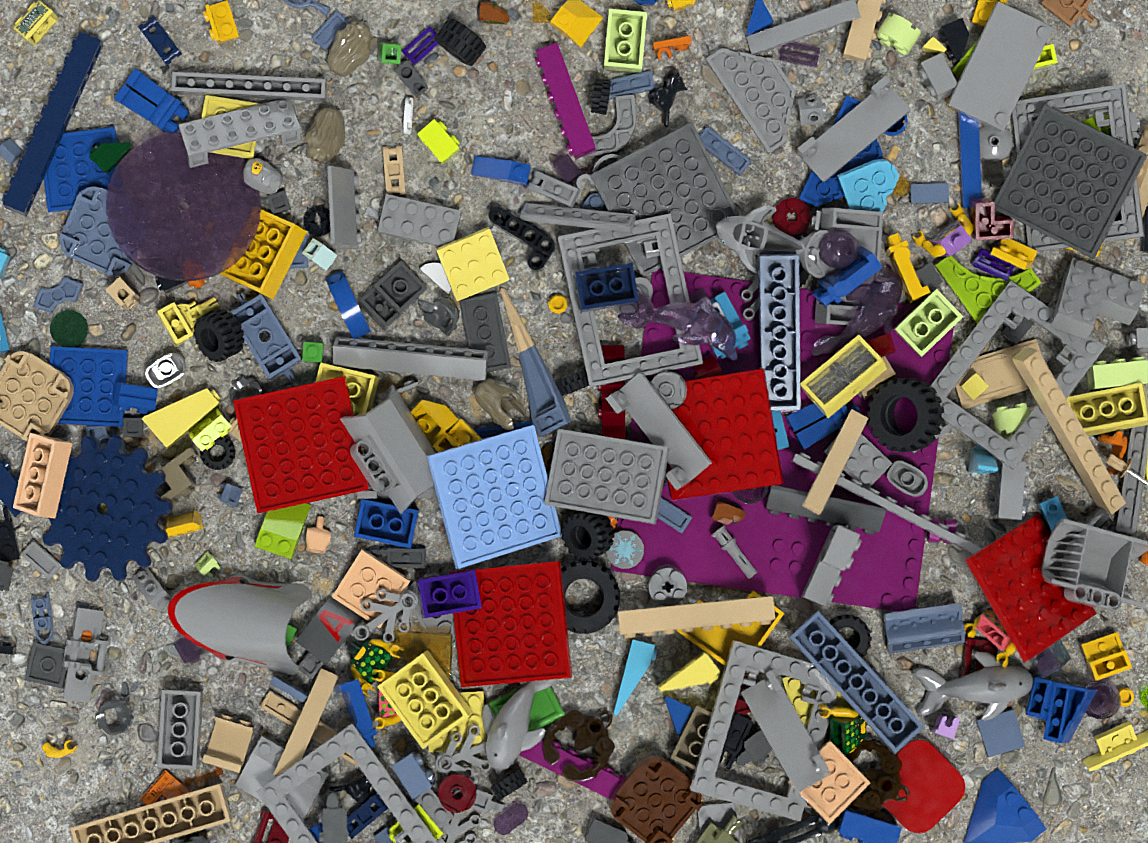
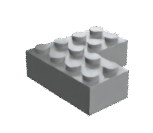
(1094, 291)
(832, 560)

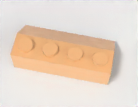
(42, 475)

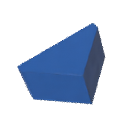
(759, 19)
(679, 713)

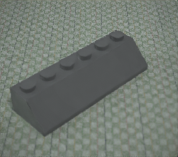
(835, 511)

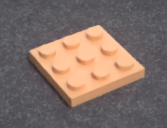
(364, 581)
(837, 790)

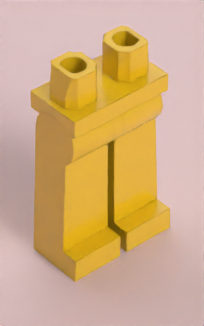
(903, 267)

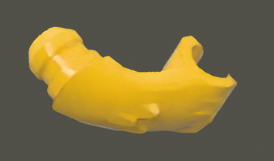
(53, 752)

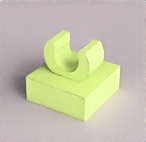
(206, 563)

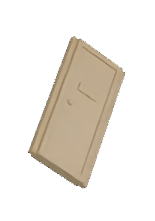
(998, 373)

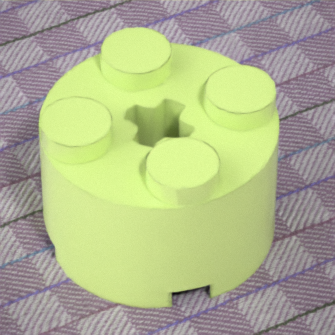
(898, 33)
(1008, 421)

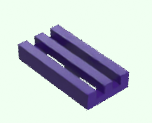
(410, 56)
(992, 267)

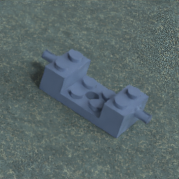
(278, 354)

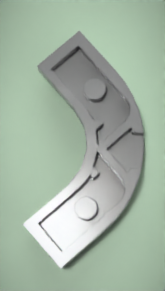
(622, 131)

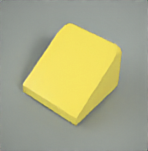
(934, 46)
(974, 386)

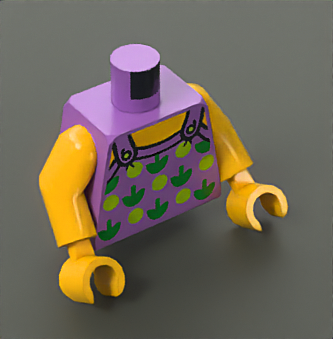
(949, 239)

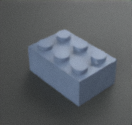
(414, 774)

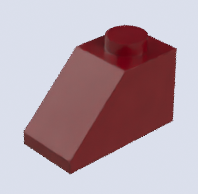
(882, 345)

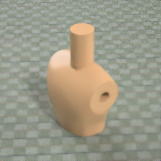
(317, 538)

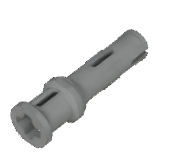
(729, 544)

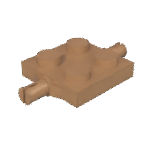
(1069, 10)

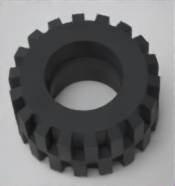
(460, 42)
(219, 335)
(577, 541)
(859, 627)

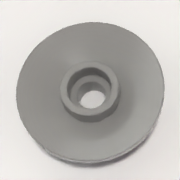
(994, 152)

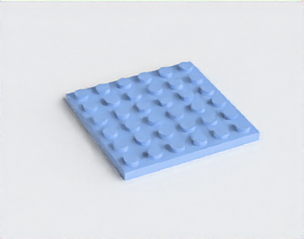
(494, 496)

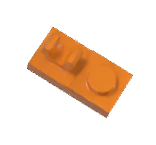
(680, 44)

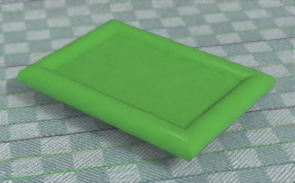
(544, 707)

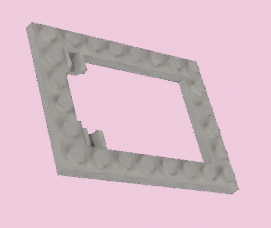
(1097, 100)
(585, 244)
(1021, 304)
(755, 659)
(352, 741)

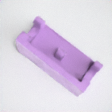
(946, 727)

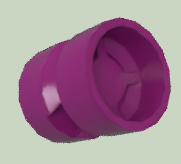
(951, 523)

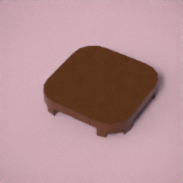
(654, 800)

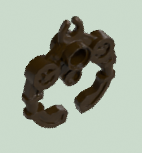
(585, 738)
(891, 767)

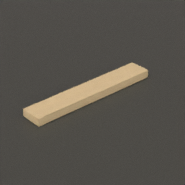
(835, 462)
(290, 713)
(307, 720)

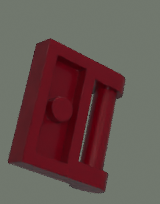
(983, 646)
(277, 833)

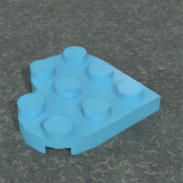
(869, 185)

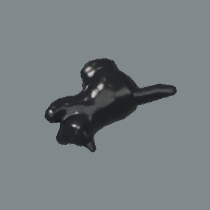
(664, 96)
(357, 788)

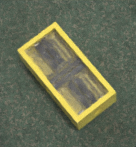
(843, 376)

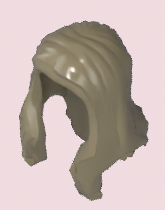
(350, 48)
(326, 135)
(492, 400)

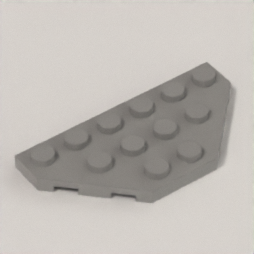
(758, 91)

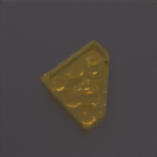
(418, 642)

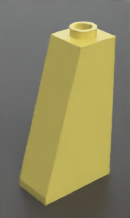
(180, 417)

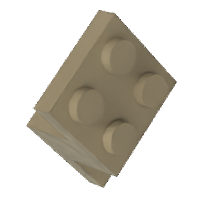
(178, 478)

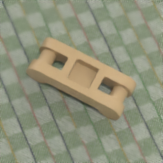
(394, 170)

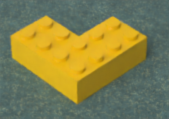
(719, 641)

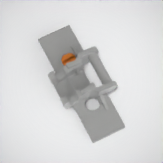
(77, 653)

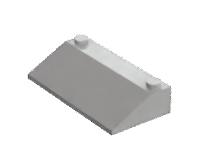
(999, 66)
(867, 230)

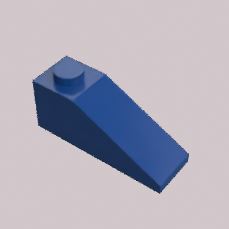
(501, 170)

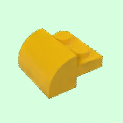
(459, 435)
(1105, 656)

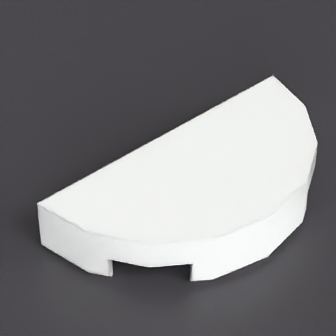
(408, 115)
(436, 273)

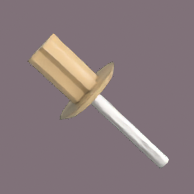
(1123, 467)

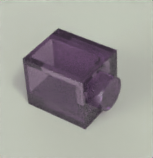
(566, 168)
(188, 651)

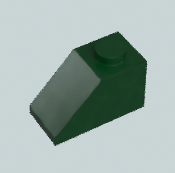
(109, 155)

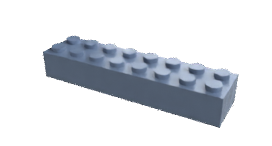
(780, 328)
(856, 681)

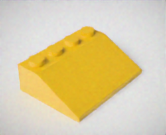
(268, 257)

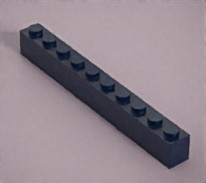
(52, 124)

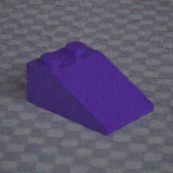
(448, 594)

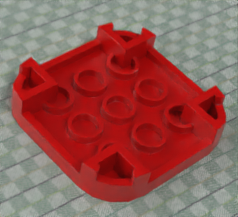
(932, 786)

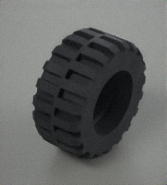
(928, 412)
(610, 596)

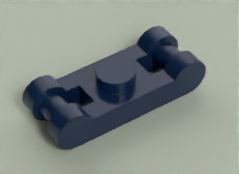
(159, 40)
(365, 815)

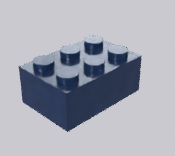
(606, 287)

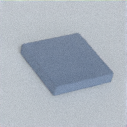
(289, 688)
(1001, 733)

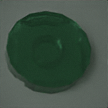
(69, 329)

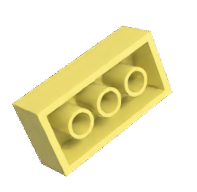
(1111, 409)

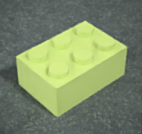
(625, 40)
(928, 322)
(1117, 373)

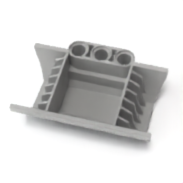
(395, 448)
(1091, 563)

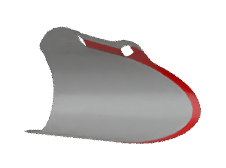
(240, 619)

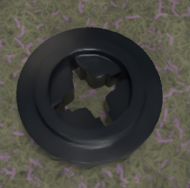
(313, 228)

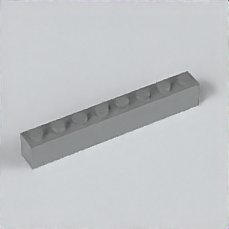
(249, 86)
(410, 358)

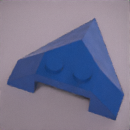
(1002, 814)

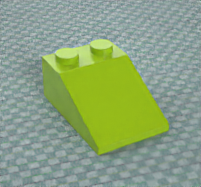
(283, 530)

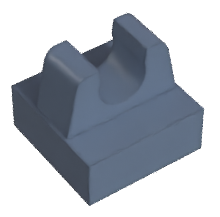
(230, 494)

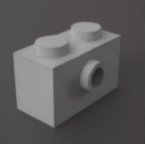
(938, 76)
(1138, 340)

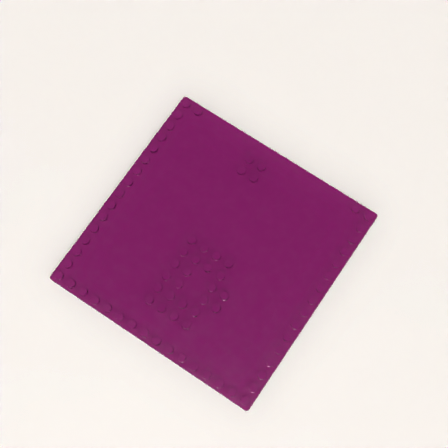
(780, 547)

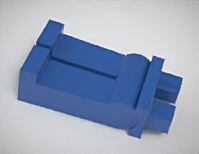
(160, 115)
(847, 278)
(818, 430)
(357, 709)

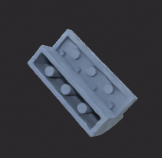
(924, 628)

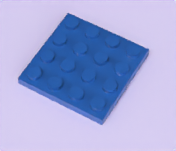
(74, 170)
(94, 381)

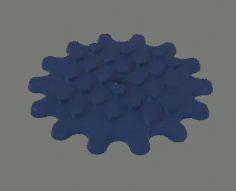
(130, 516)

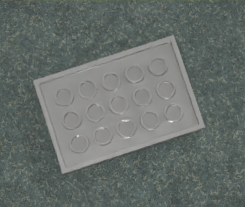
(607, 476)

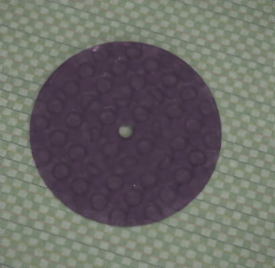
(176, 242)

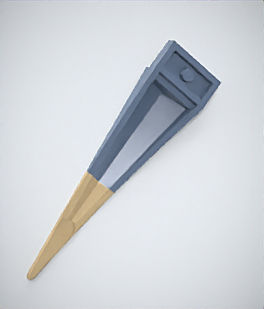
(544, 397)

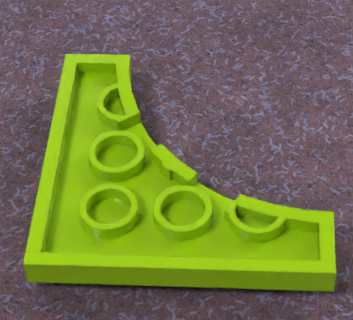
(980, 292)

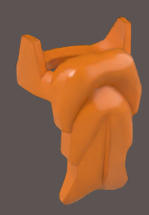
(1119, 446)

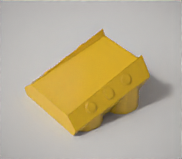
(183, 524)

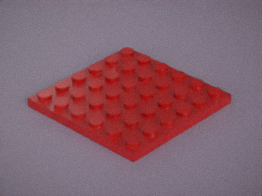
(735, 430)
(299, 445)
(1026, 605)
(518, 629)

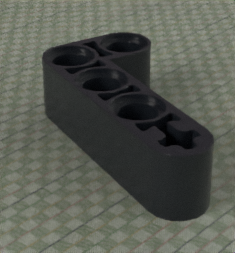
(520, 234)

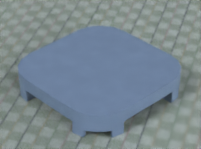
(88, 235)

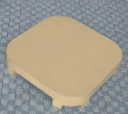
(32, 395)

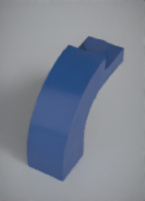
(347, 305)

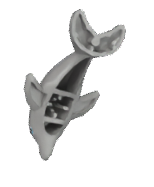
(753, 236)
(988, 685)
(509, 729)

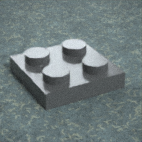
(46, 666)

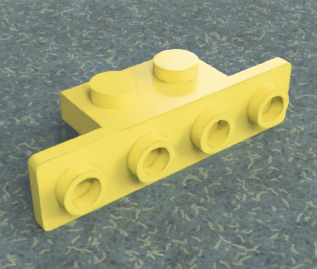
(1115, 744)

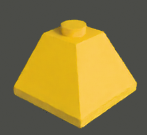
(576, 21)
(434, 419)

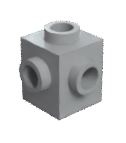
(811, 110)

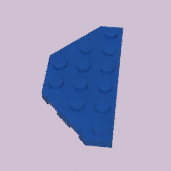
(819, 193)

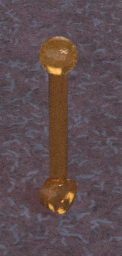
(188, 781)

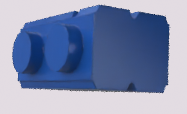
(135, 397)
(1039, 699)

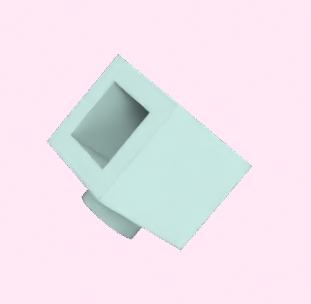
(319, 254)

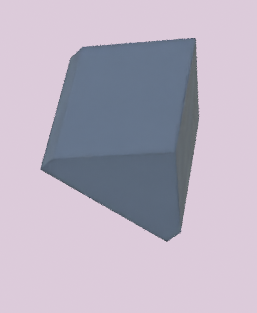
(10, 151)

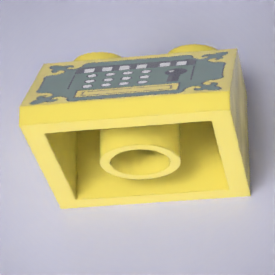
(36, 22)

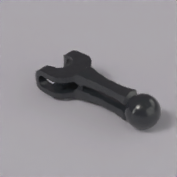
(776, 834)

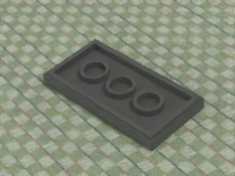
(485, 329)

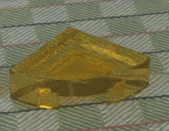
(541, 14)

